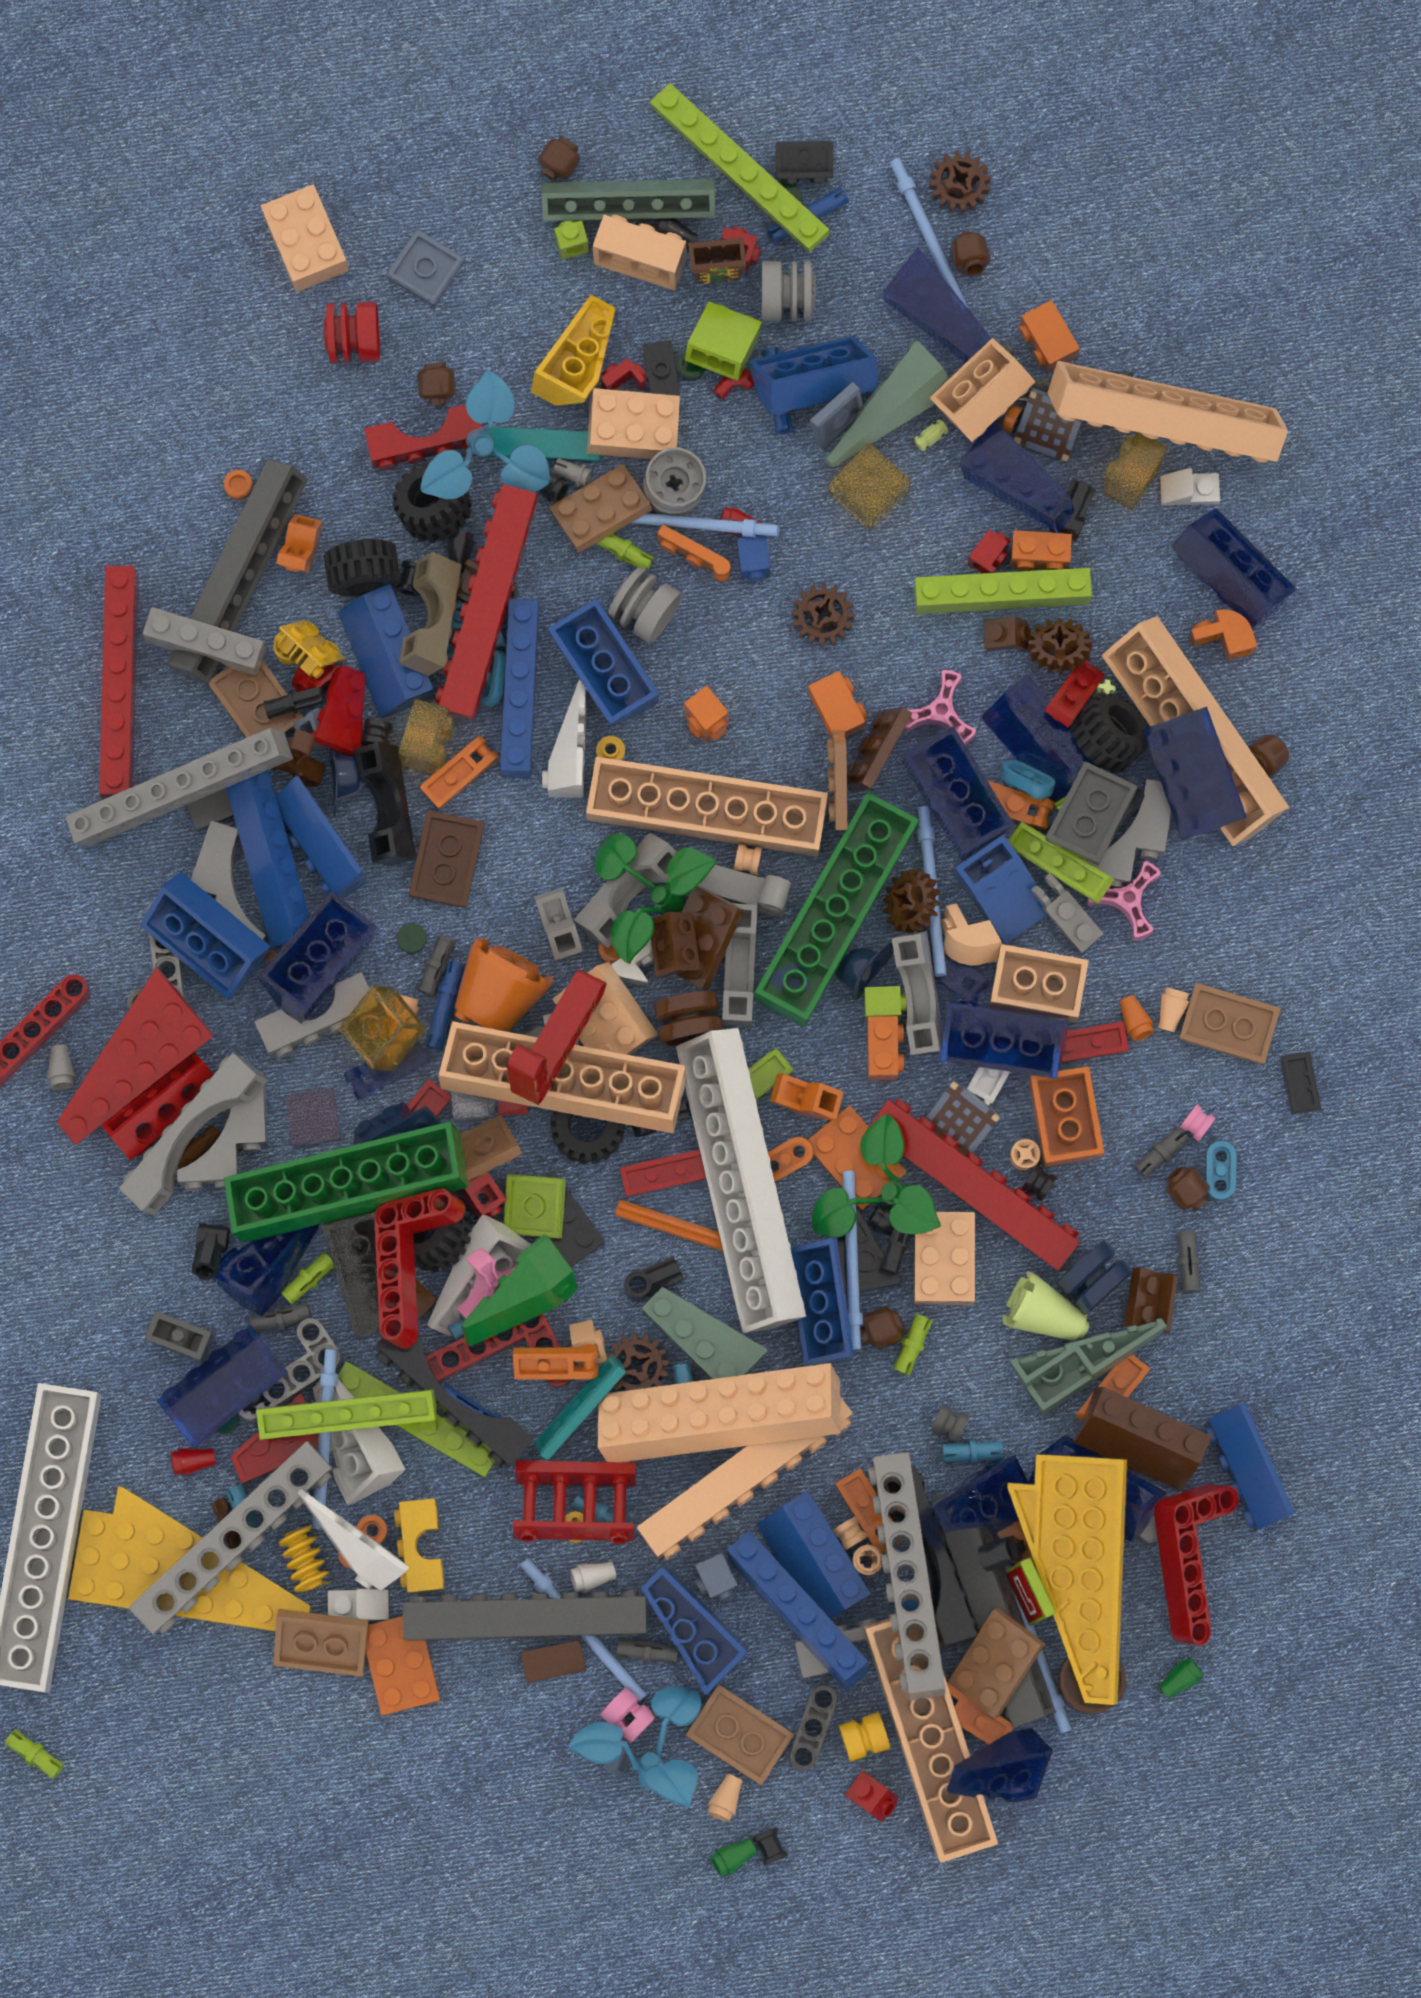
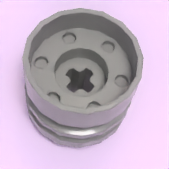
(787, 291)
(682, 469)
(641, 603)

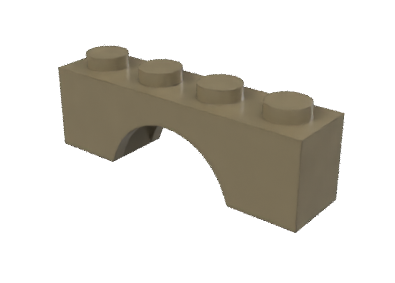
(437, 582)

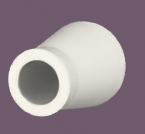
(590, 1576)

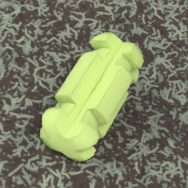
(931, 435)
(1105, 687)

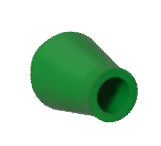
(1181, 1677)
(732, 1857)

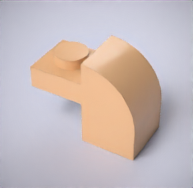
(969, 943)

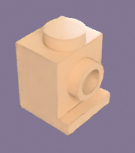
(585, 1333)

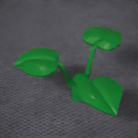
(686, 871)
(913, 1205)

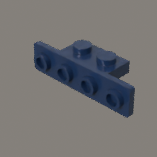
(393, 1122)

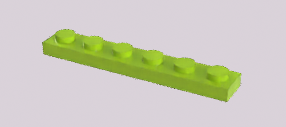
(347, 1414)
(435, 1433)

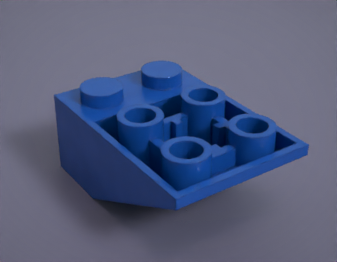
(1001, 889)

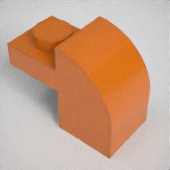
(300, 544)
(1231, 630)
(805, 1098)

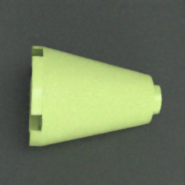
(1044, 1311)

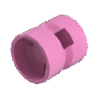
(620, 1707)

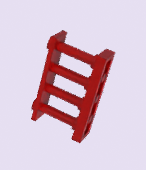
(561, 1475)

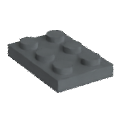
(1091, 813)

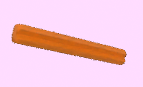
(668, 1224)

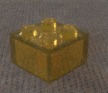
(1134, 471)
(869, 486)
(425, 737)
(382, 1028)

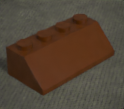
(1143, 1436)

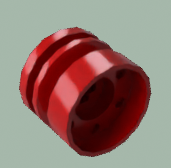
(352, 332)

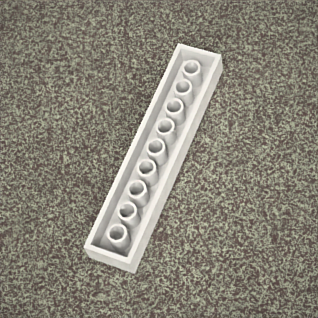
(740, 1181)
(45, 1534)

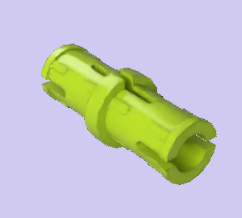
(626, 551)
(308, 1278)
(912, 1344)
(34, 1754)

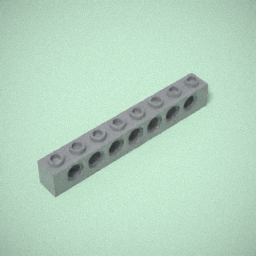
(179, 787)
(147, 1606)
(931, 1680)

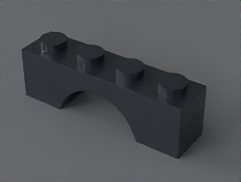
(382, 772)

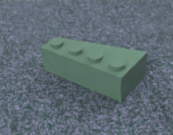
(702, 1338)

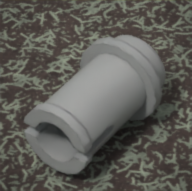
(573, 472)

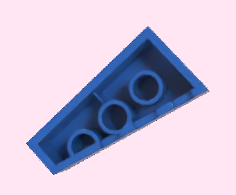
(698, 1633)

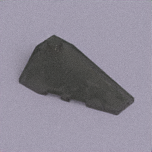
(354, 1260)

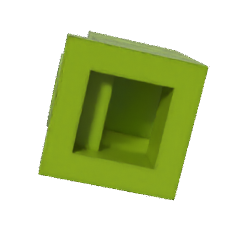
(571, 239)

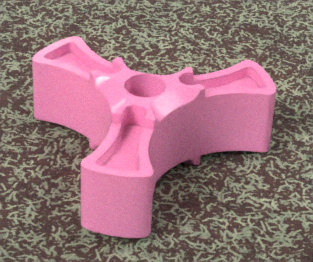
(941, 710)
(1129, 900)
(485, 1281)

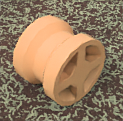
(748, 859)
(1028, 1150)
(850, 1533)

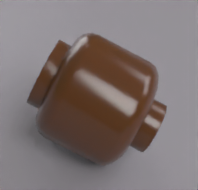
(559, 158)
(970, 253)
(436, 383)
(1270, 753)
(1187, 1188)
(882, 1328)

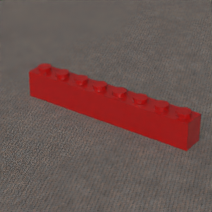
(488, 601)
(118, 680)
(981, 1188)

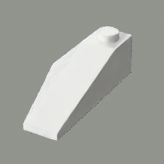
(567, 759)
(500, 1243)
(362, 1456)
(362, 1554)

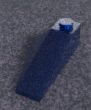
(262, 1268)
(981, 1498)
(1004, 1769)

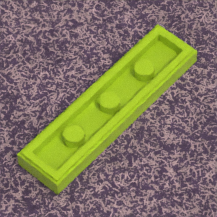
(1060, 863)

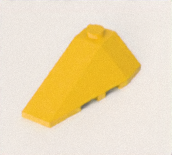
(577, 356)

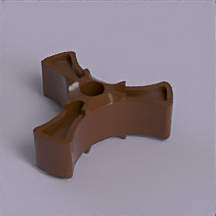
(303, 765)

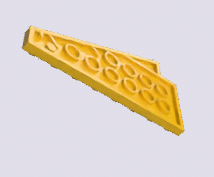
(138, 1544)
(1077, 1544)

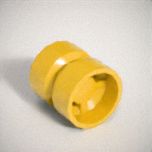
(864, 1736)

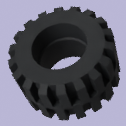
(432, 521)
(361, 566)
(1110, 732)
(585, 1151)
(443, 1246)

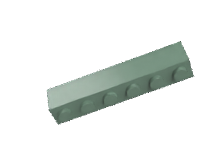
(628, 199)

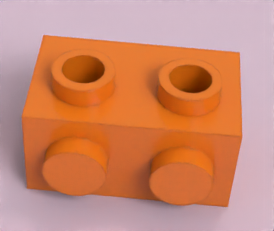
(1048, 336)
(1040, 550)
(836, 704)
(706, 715)
(882, 1048)

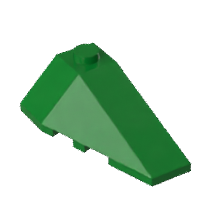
(532, 1288)

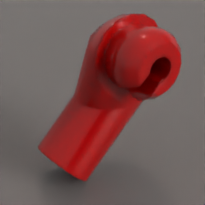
(727, 384)

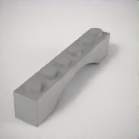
(154, 1177)

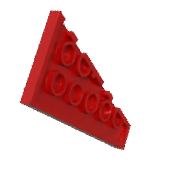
(145, 1046)

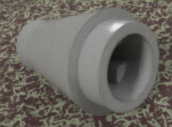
(60, 1071)

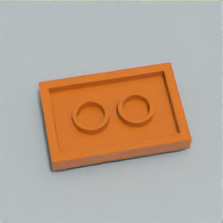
(839, 1150)
(399, 1668)

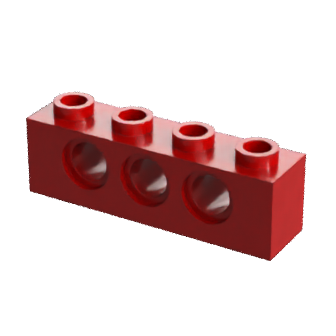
(146, 1107)

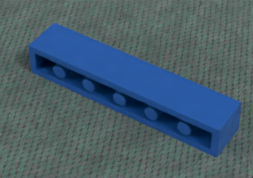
(519, 688)
(268, 857)
(798, 1610)

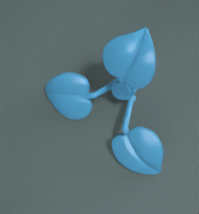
(486, 402)
(672, 1781)

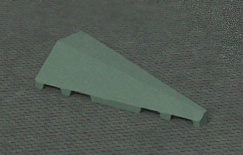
(892, 402)
(1063, 1372)

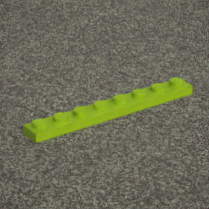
(739, 168)

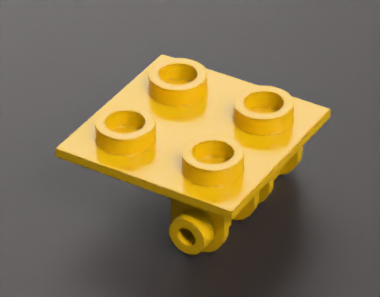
(316, 650)

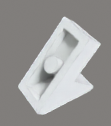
(1189, 488)
(631, 972)
(359, 1604)

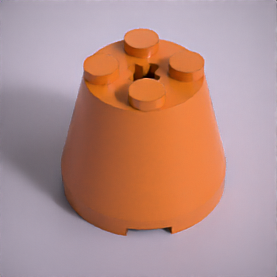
(498, 986)

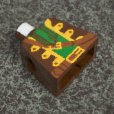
(717, 260)

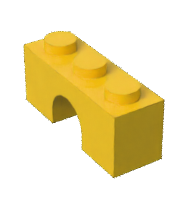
(416, 1519)

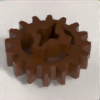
(950, 189)
(812, 609)
(1046, 650)
(911, 901)
(649, 1359)

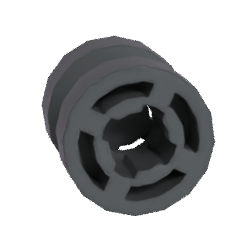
(949, 1423)

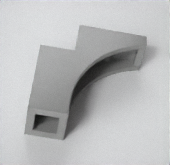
(1144, 837)
(216, 870)
(244, 1129)

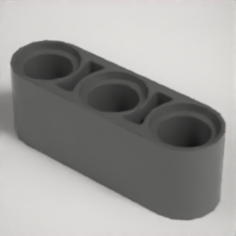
(822, 1715)

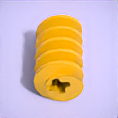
(303, 1559)

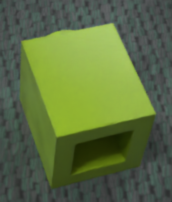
(884, 1001)

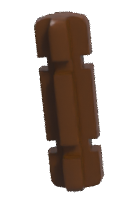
(199, 1146)
(221, 1508)

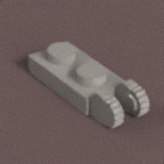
(1068, 915)

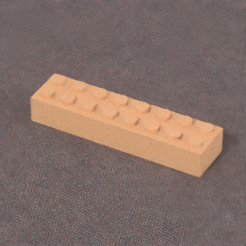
(1167, 412)
(1168, 686)
(706, 806)
(588, 1085)
(719, 1413)
(725, 1487)
(931, 1748)

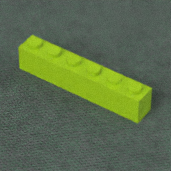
(1002, 591)

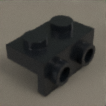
(804, 160)

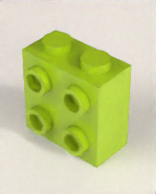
(723, 340)

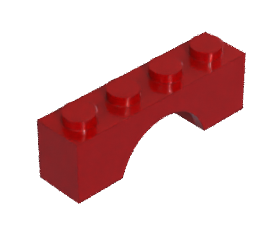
(390, 446)

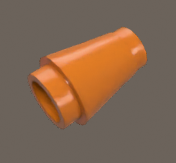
(1135, 1018)

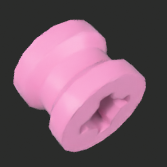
(1197, 1122)

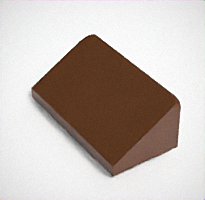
(553, 1661)

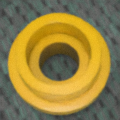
(611, 740)

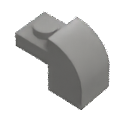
(558, 924)

